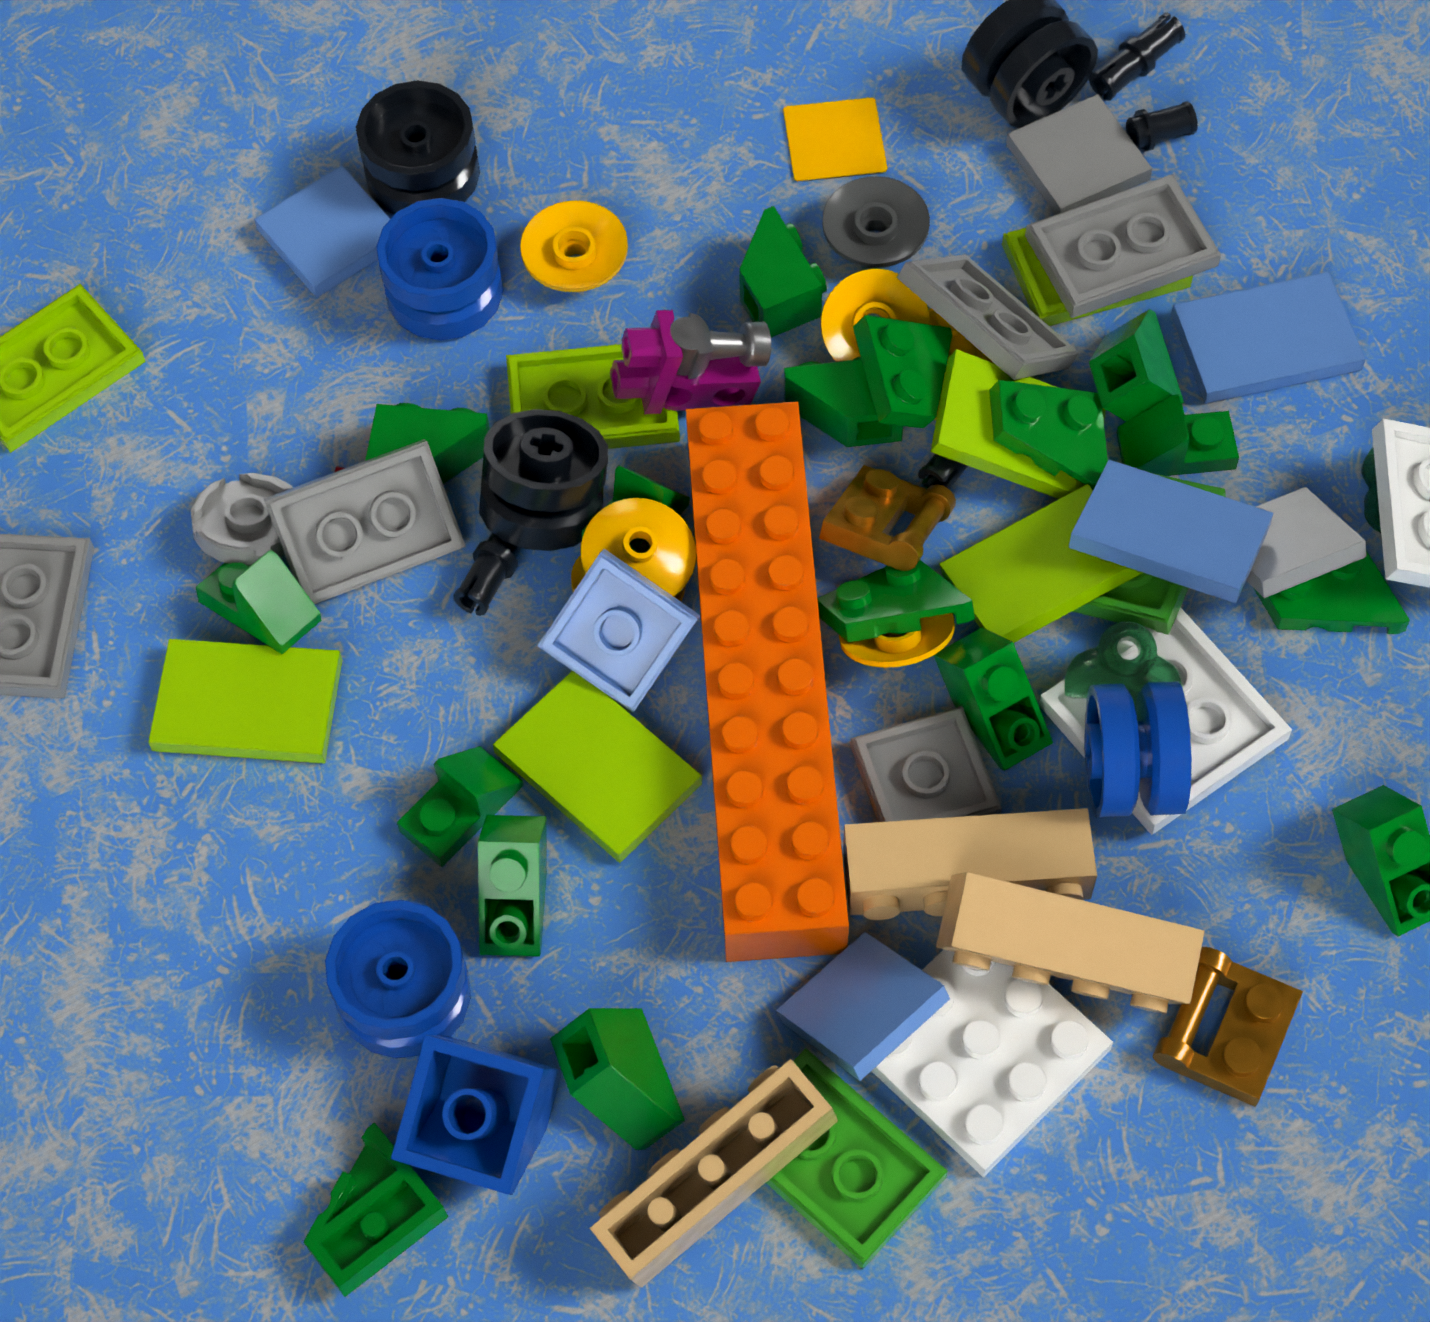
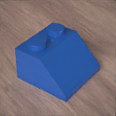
(475, 1113)

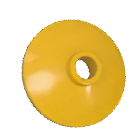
(570, 230)
(865, 294)
(671, 541)
(904, 648)

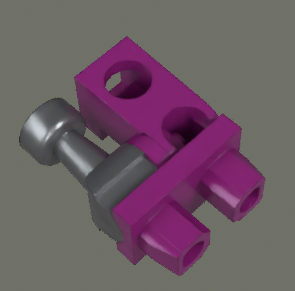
(688, 366)

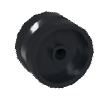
(1029, 59)
(417, 145)
(542, 478)

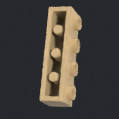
(911, 862)
(1069, 940)
(714, 1172)

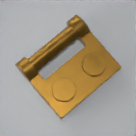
(872, 508)
(1247, 1035)

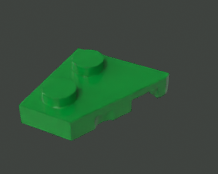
(903, 368)
(1052, 427)
(1339, 601)
(892, 603)
(372, 1215)

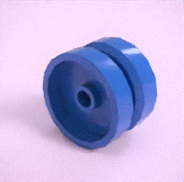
(440, 268)
(1137, 749)
(397, 977)

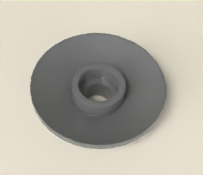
(881, 206)

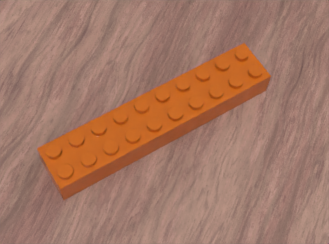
(765, 686)

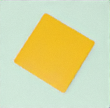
(835, 139)

